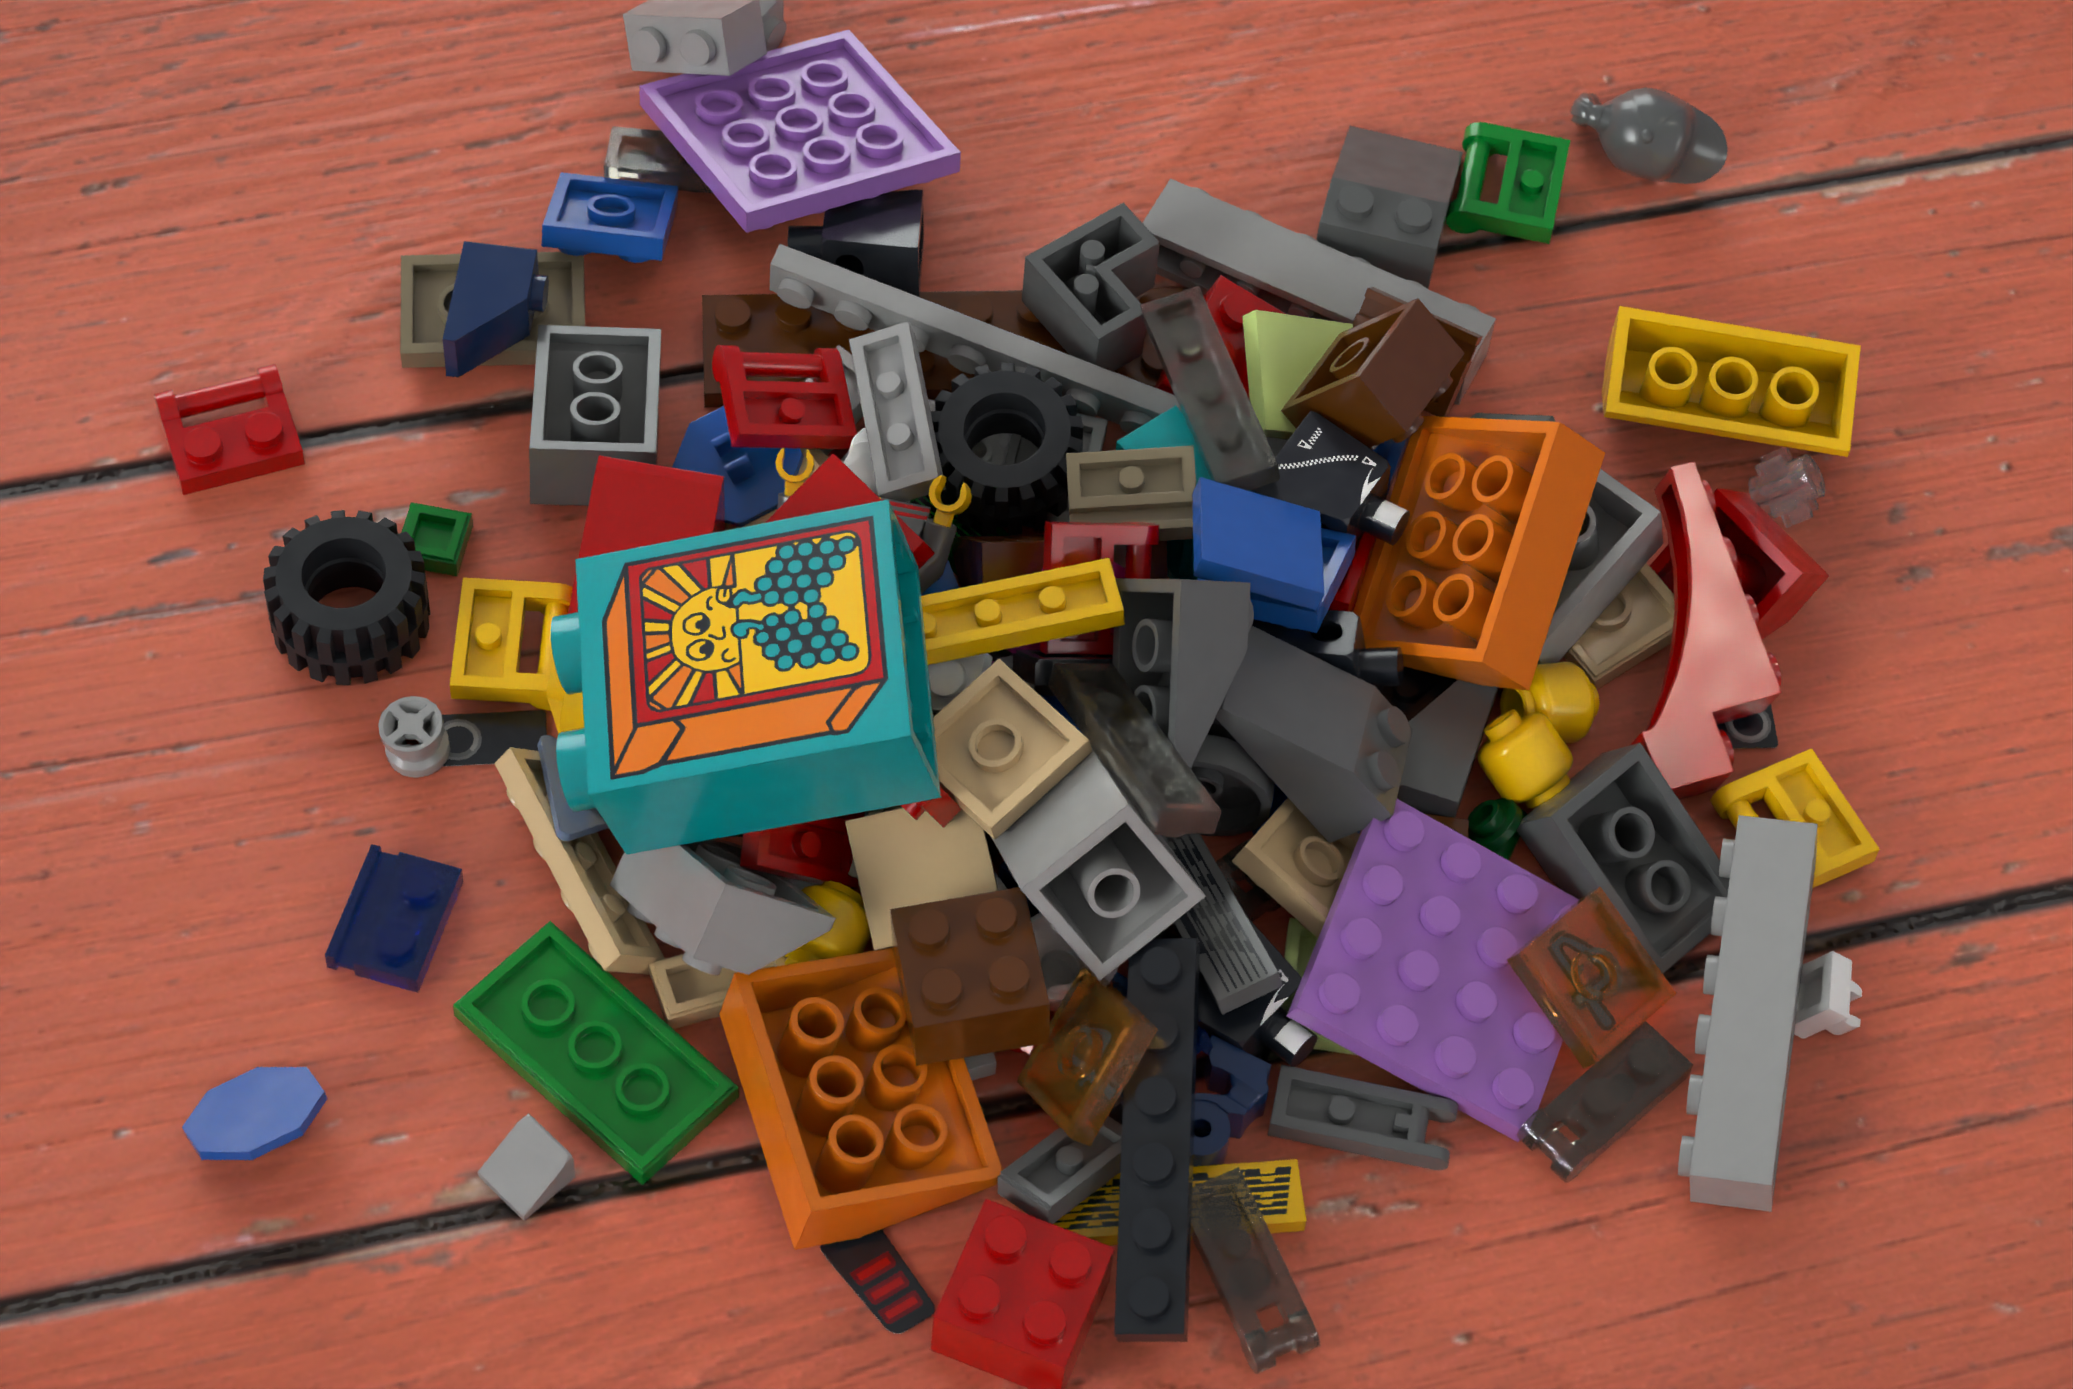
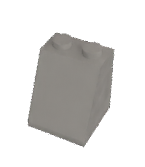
(1097, 868)

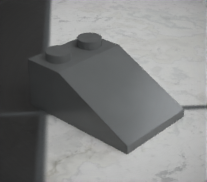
(1390, 202)
(591, 399)
(1182, 651)
(1317, 735)
(1637, 842)

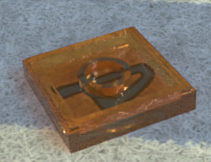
(1591, 977)
(1090, 1056)

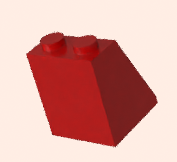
(647, 505)

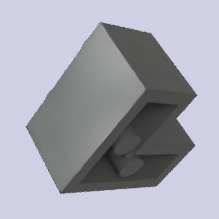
(1089, 285)

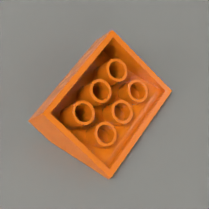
(1482, 547)
(841, 1105)

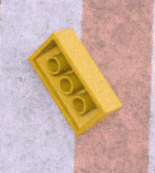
(1731, 381)

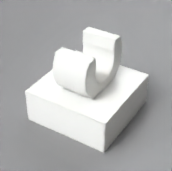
(1826, 996)

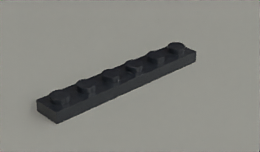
(1159, 1148)

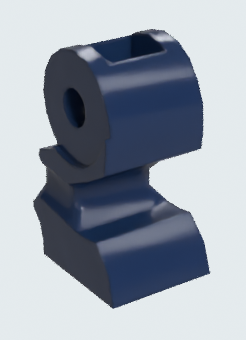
(1242, 1099)

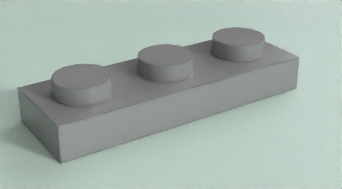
(896, 412)

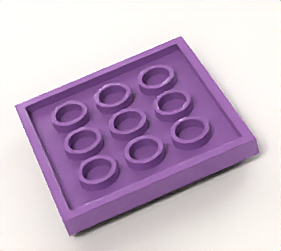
(800, 131)
(1421, 971)

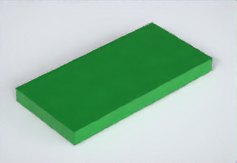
(596, 1052)

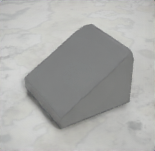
(528, 1167)

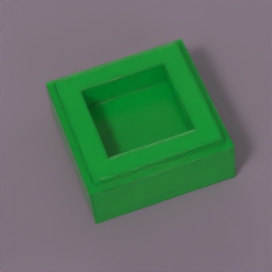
(439, 536)

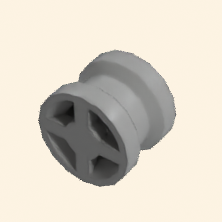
(419, 720)

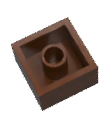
(1380, 376)
(970, 976)

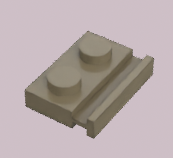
(1134, 487)

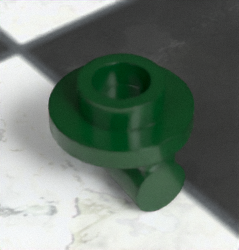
(1495, 825)

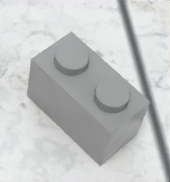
(695, 36)

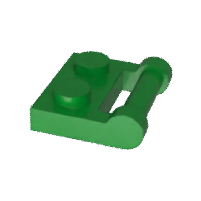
(1528, 184)

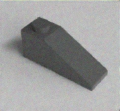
(1445, 748)

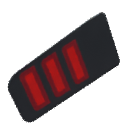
(881, 1280)

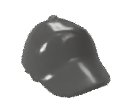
(1654, 135)

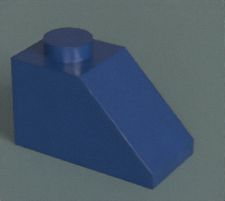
(491, 304)

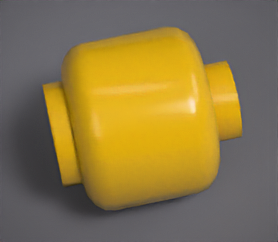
(1561, 694)
(1525, 758)
(850, 929)

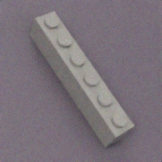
(1285, 268)
(1752, 1013)

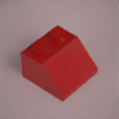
(1769, 561)

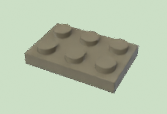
(427, 295)

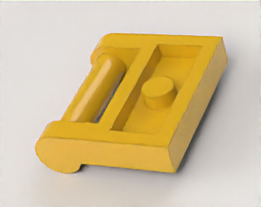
(492, 635)
(1804, 792)

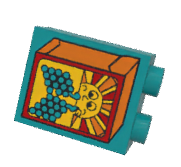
(748, 680)

